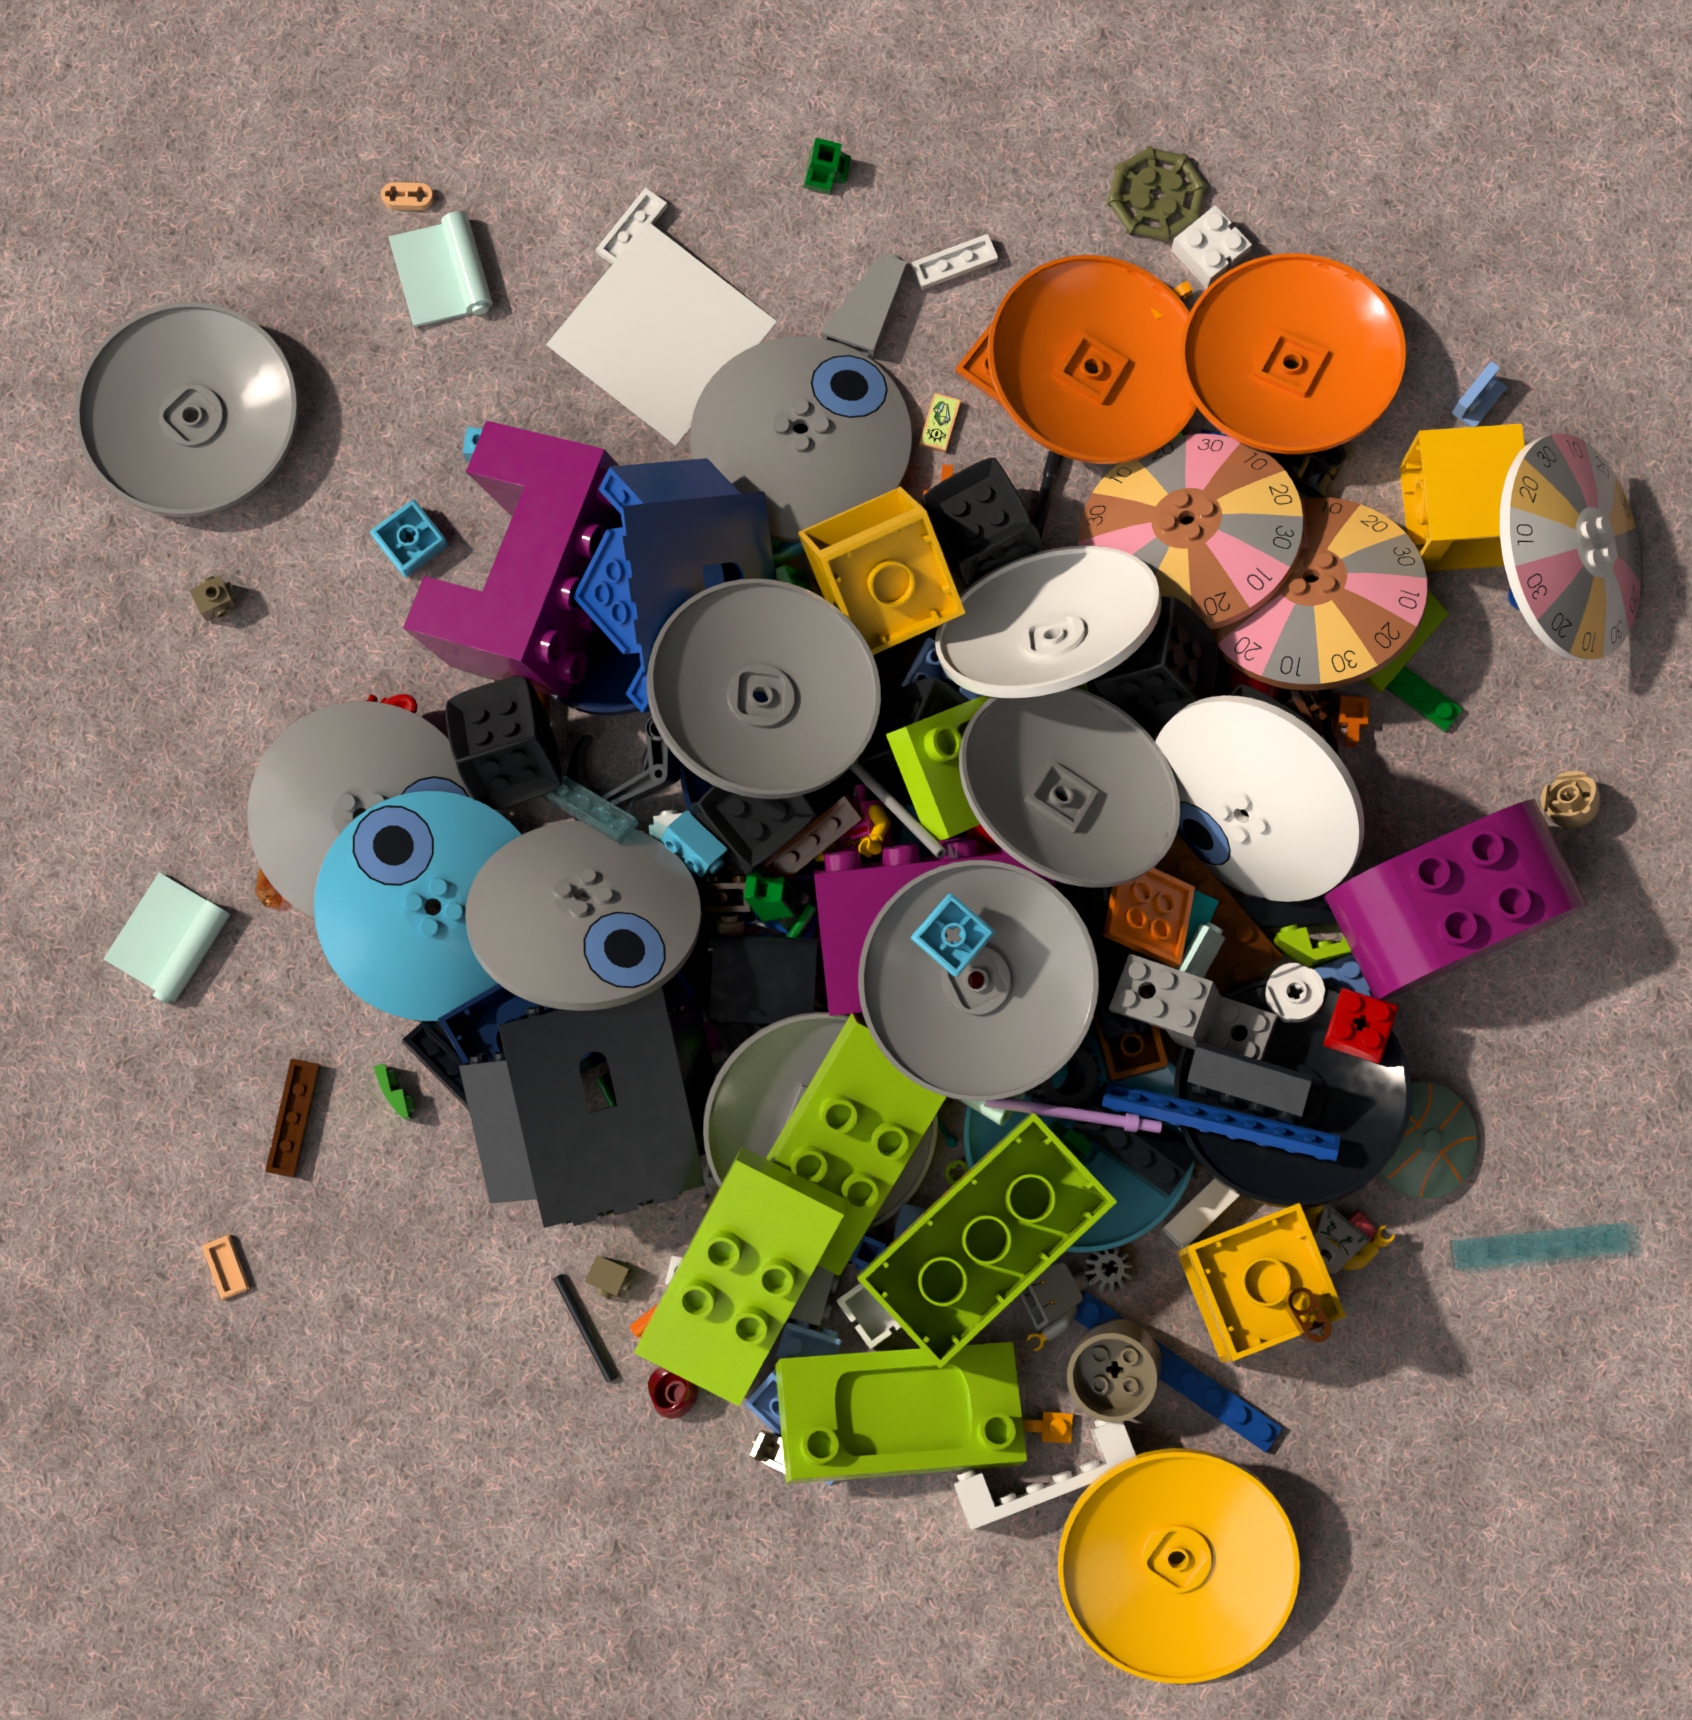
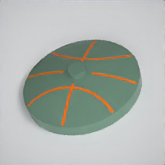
(1436, 1144)

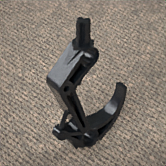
(658, 771)

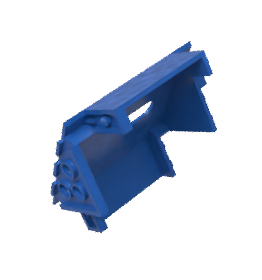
(672, 526)

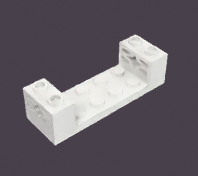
(978, 1505)

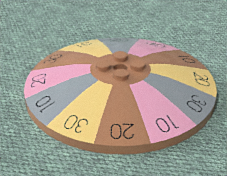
(1242, 531)
(1346, 621)

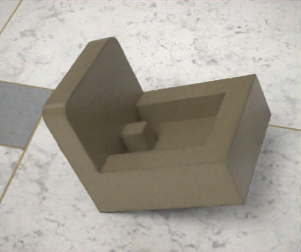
(768, 1449)

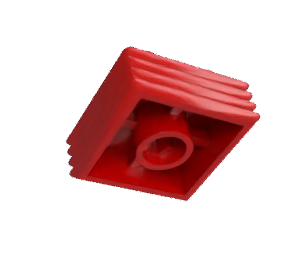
(1369, 1042)

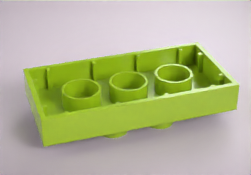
(855, 1132)
(741, 1276)

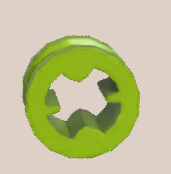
(952, 1165)

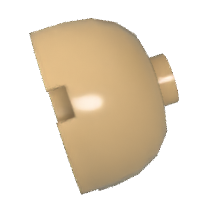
(1571, 800)

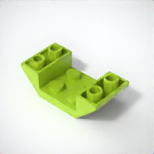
(1297, 946)

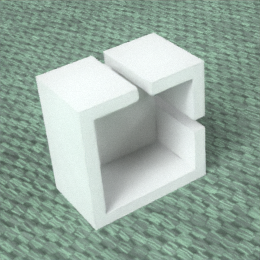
(1209, 244)
(872, 1317)

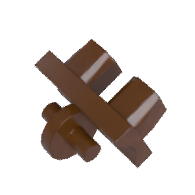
(1298, 703)

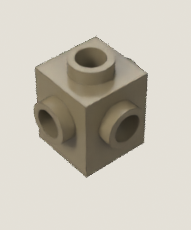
(214, 598)

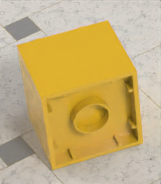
(1455, 493)
(883, 569)
(1247, 1273)

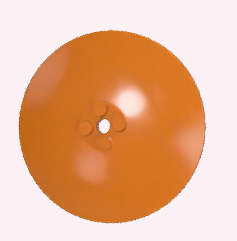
(1303, 312)
(1099, 315)

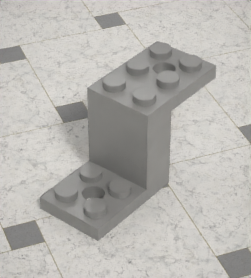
(1190, 1009)

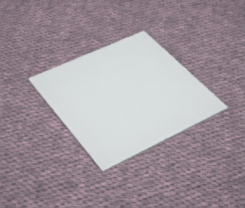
(658, 331)

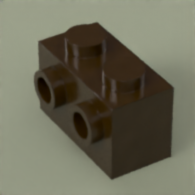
(723, 895)

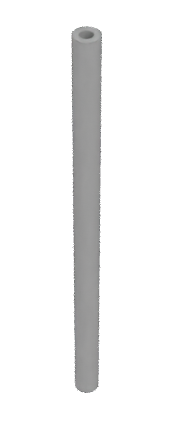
(909, 821)

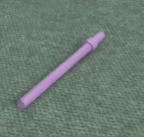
(1130, 1122)

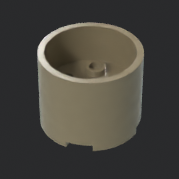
(1096, 1385)

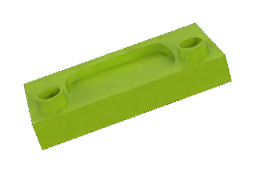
(930, 768)
(899, 1413)

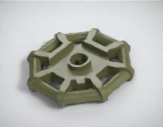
(1157, 178)

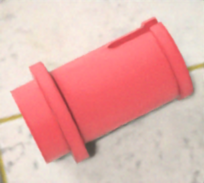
(1360, 1221)

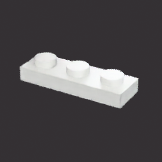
(644, 209)
(954, 261)

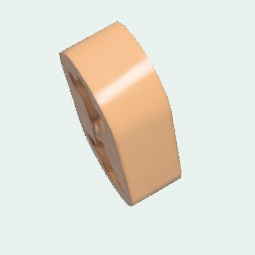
(404, 201)

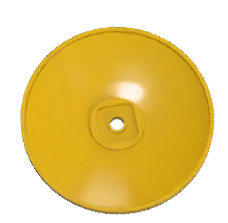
(1188, 1616)

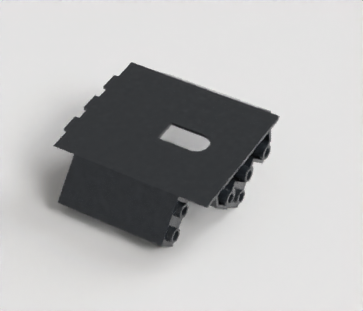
(581, 1163)

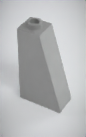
(867, 308)

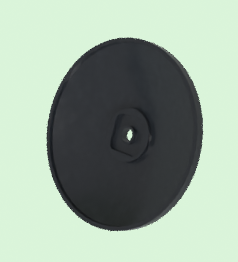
(1347, 1098)

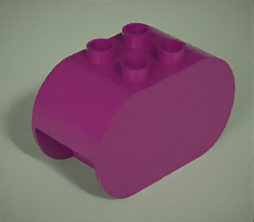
(1455, 899)

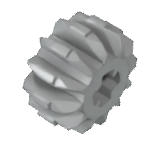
(1113, 1277)

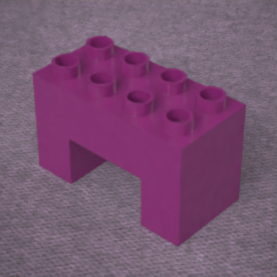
(527, 611)
(855, 892)

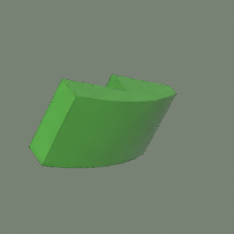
(398, 1099)

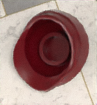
(671, 1394)

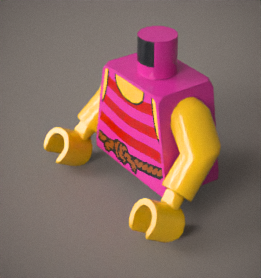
(869, 833)

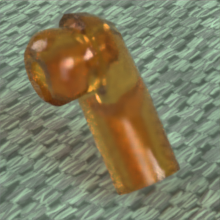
(265, 892)

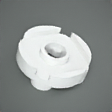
(1302, 978)

